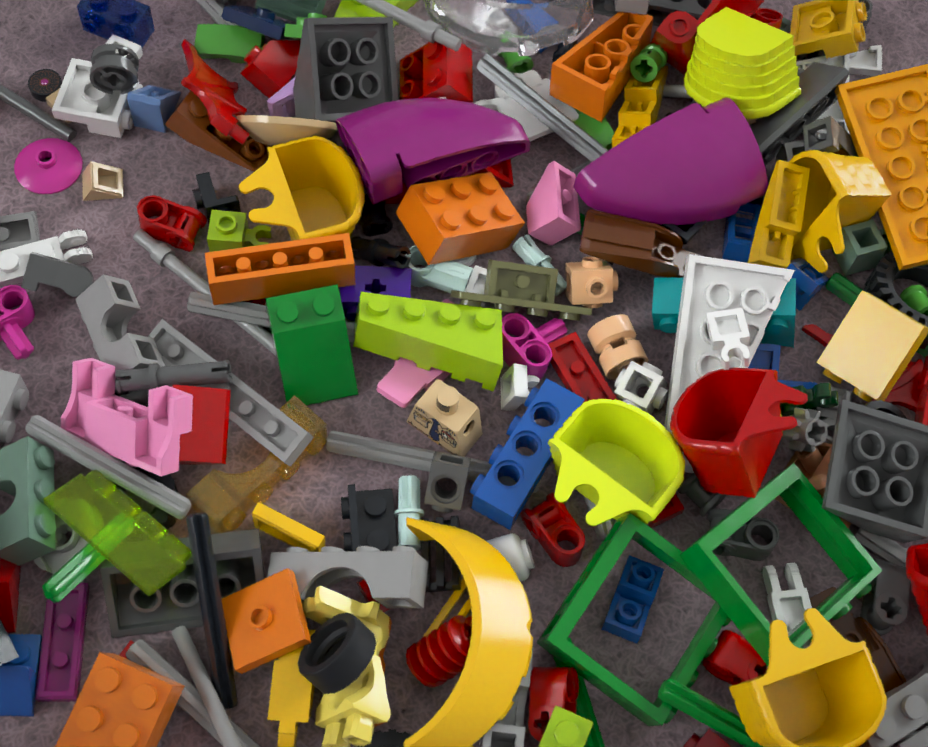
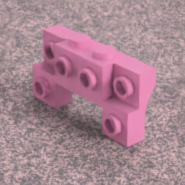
(124, 428)

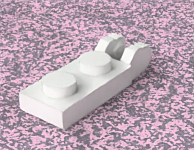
(15, 260)
(787, 604)

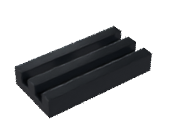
(440, 584)

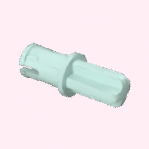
(534, 256)
(408, 507)

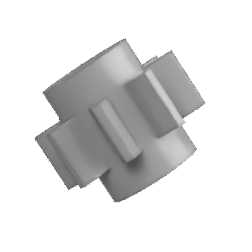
(808, 432)

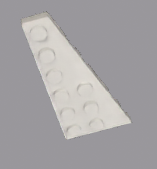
(712, 287)

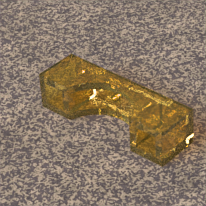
(229, 495)

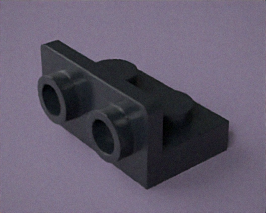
(370, 519)

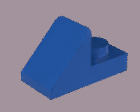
(808, 282)
(20, 676)

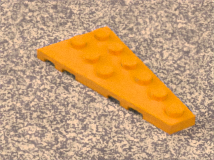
(891, 128)

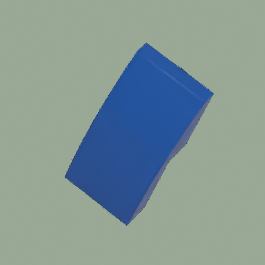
(633, 599)

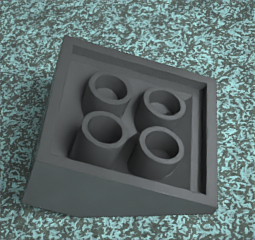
(344, 66)
(879, 473)

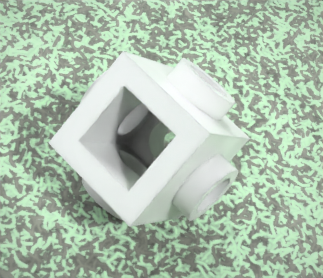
(636, 376)

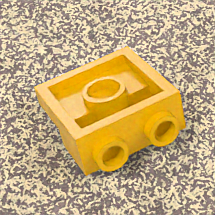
(828, 26)

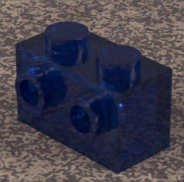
(118, 17)

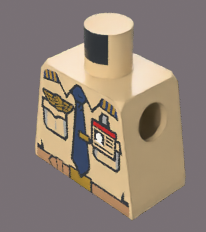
(444, 417)

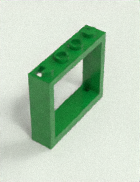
(824, 527)
(557, 631)

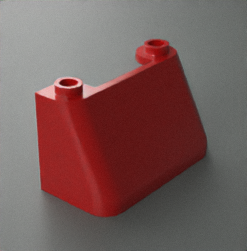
(679, 30)

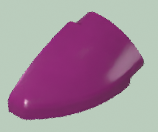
(426, 142)
(679, 168)

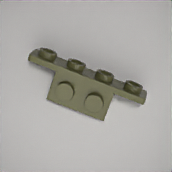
(522, 286)

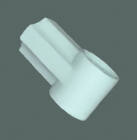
(442, 276)

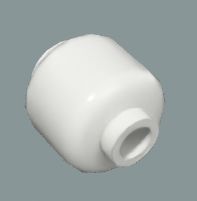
(516, 553)

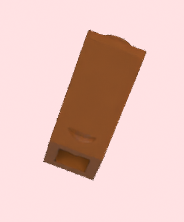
(192, 123)

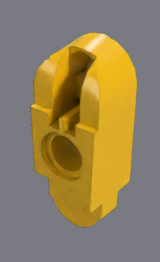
(290, 697)

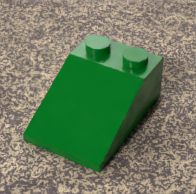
(312, 345)

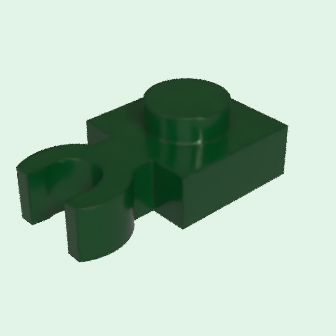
(818, 396)

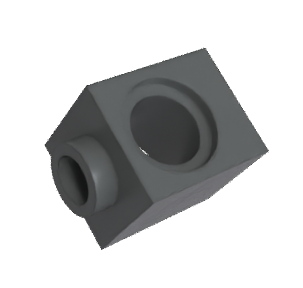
(452, 467)

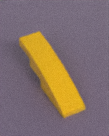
(640, 106)
(780, 215)

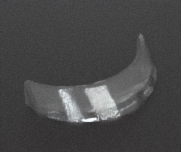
(511, 27)

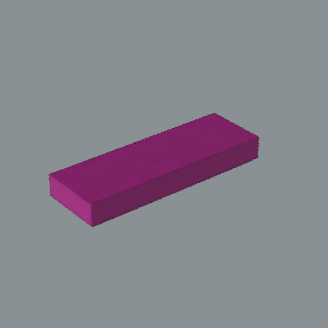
(63, 647)

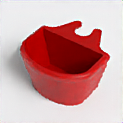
(732, 427)

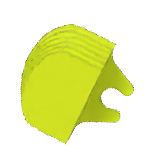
(743, 62)
(616, 461)

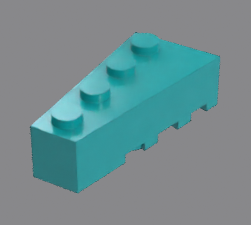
(667, 300)

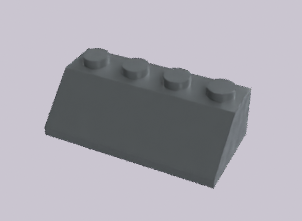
(816, 96)
(177, 602)

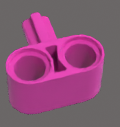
(14, 320)
(530, 342)

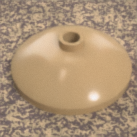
(278, 129)

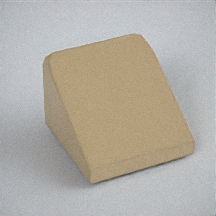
(102, 182)

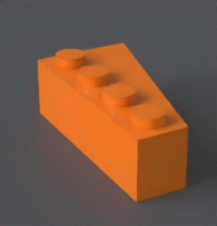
(599, 65)

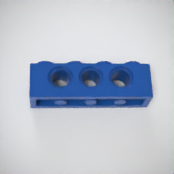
(505, 502)

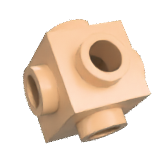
(590, 282)

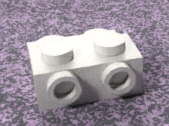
(85, 104)

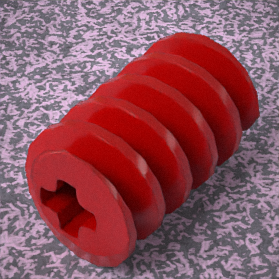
(441, 652)

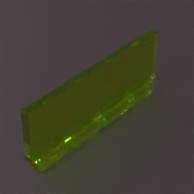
(119, 530)

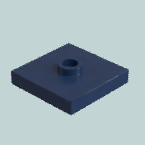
(258, 20)

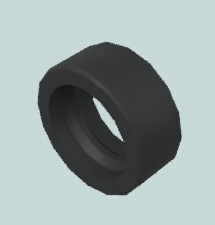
(337, 653)

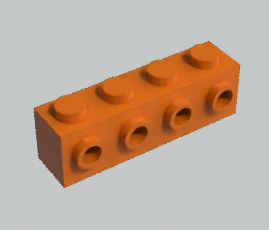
(280, 268)

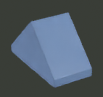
(152, 106)

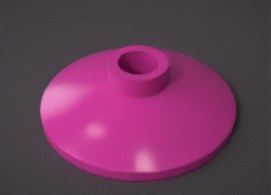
(48, 176)

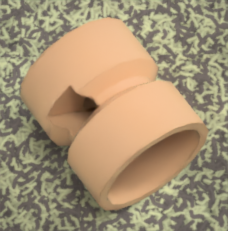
(616, 344)

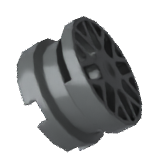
(113, 70)

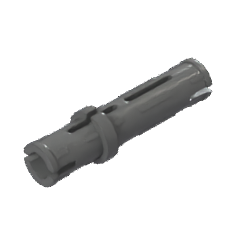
(185, 374)

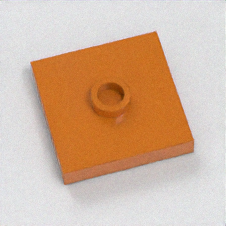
(265, 621)

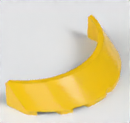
(498, 644)

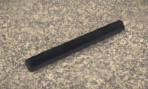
(212, 608)

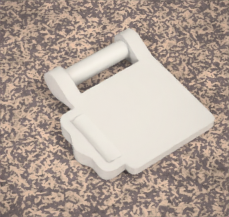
(507, 105)

